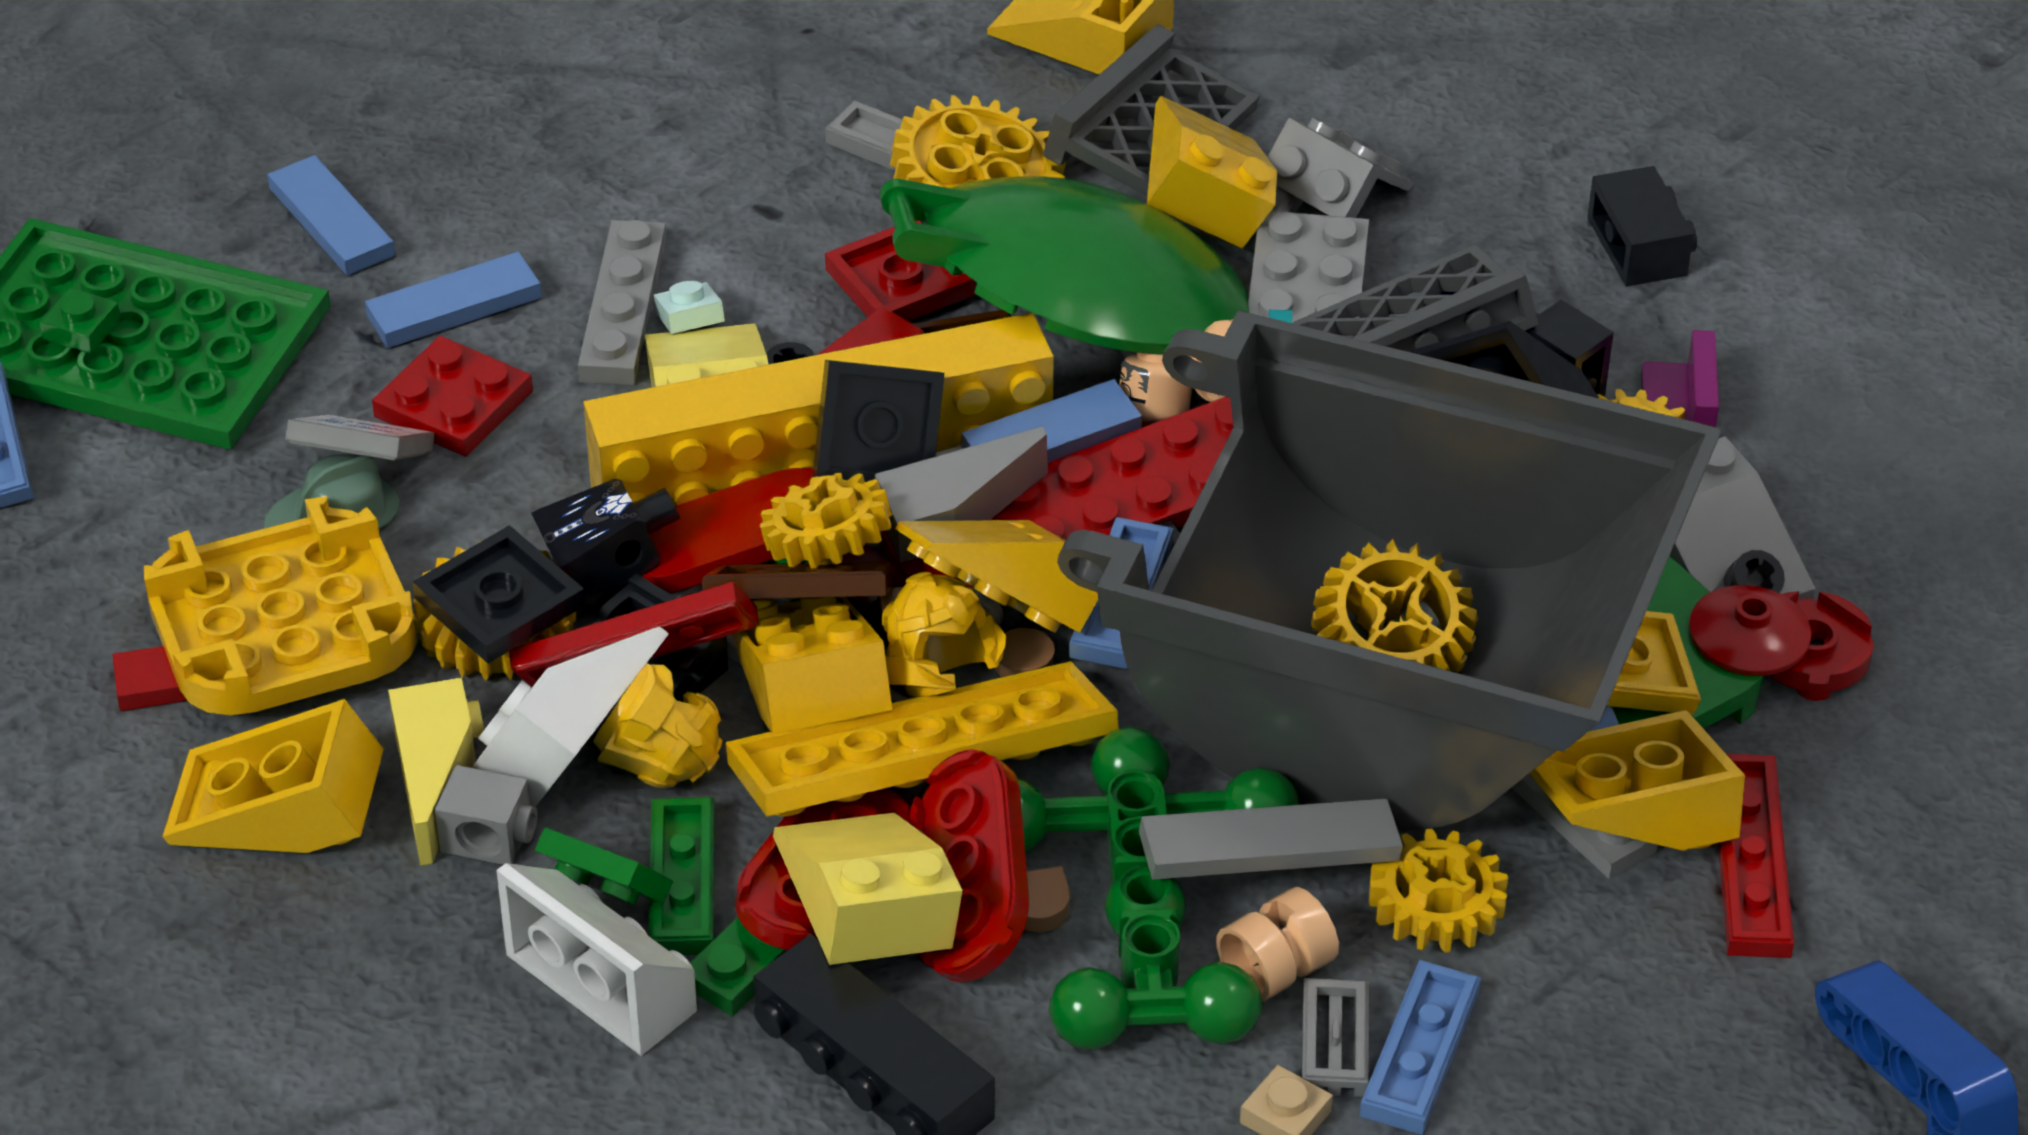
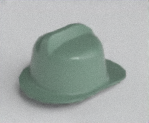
(348, 483)

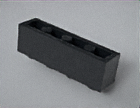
(871, 1045)

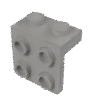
(1330, 167)

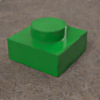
(80, 320)

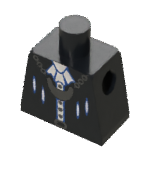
(604, 536)

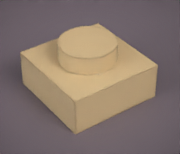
(1285, 1105)

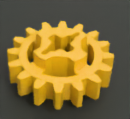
(826, 520)
(1439, 891)

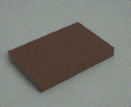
(801, 581)

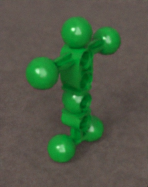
(1091, 1004)

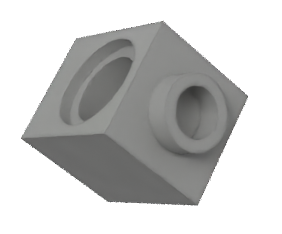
(484, 815)

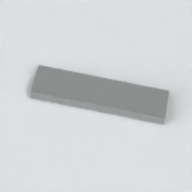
(1270, 838)

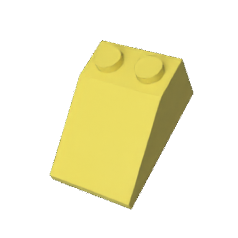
(703, 353)
(872, 886)

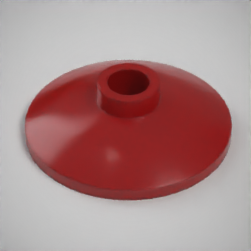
(1750, 630)

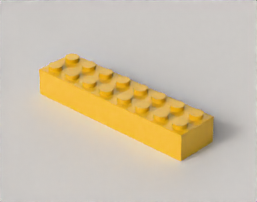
(766, 417)

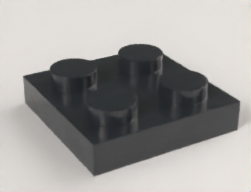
(875, 418)
(498, 594)

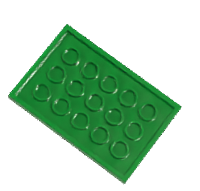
(192, 340)

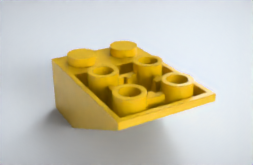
(1081, 31)
(1007, 563)
(813, 663)

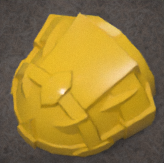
(935, 628)
(657, 734)

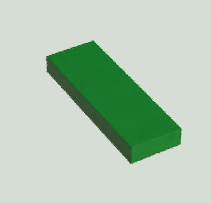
(686, 854)

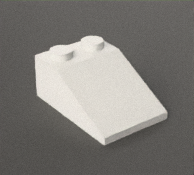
(549, 723)

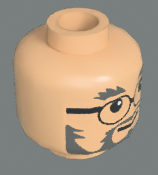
(1152, 388)

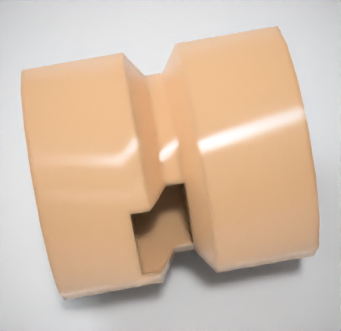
(1281, 941)

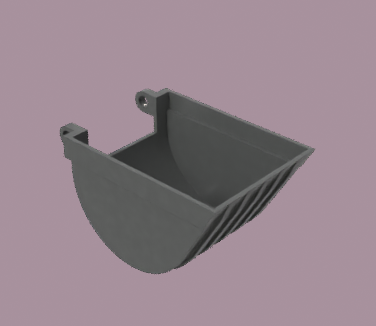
(1338, 442)

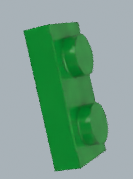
(620, 876)
(728, 965)

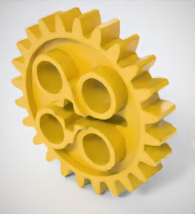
(969, 145)

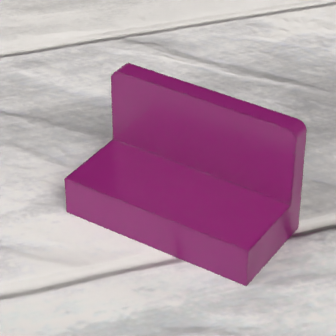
(1689, 384)

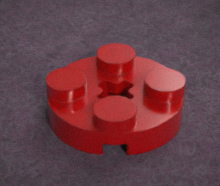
(1845, 649)

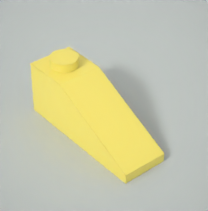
(432, 736)

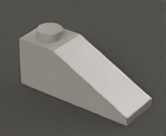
(963, 483)

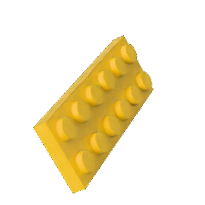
(902, 746)

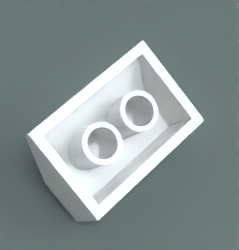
(594, 956)

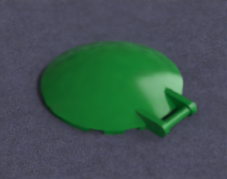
(1070, 253)

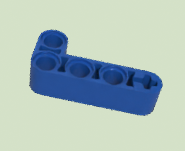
(1920, 1051)

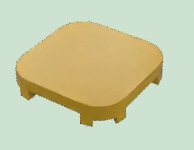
(280, 611)

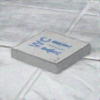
(359, 437)

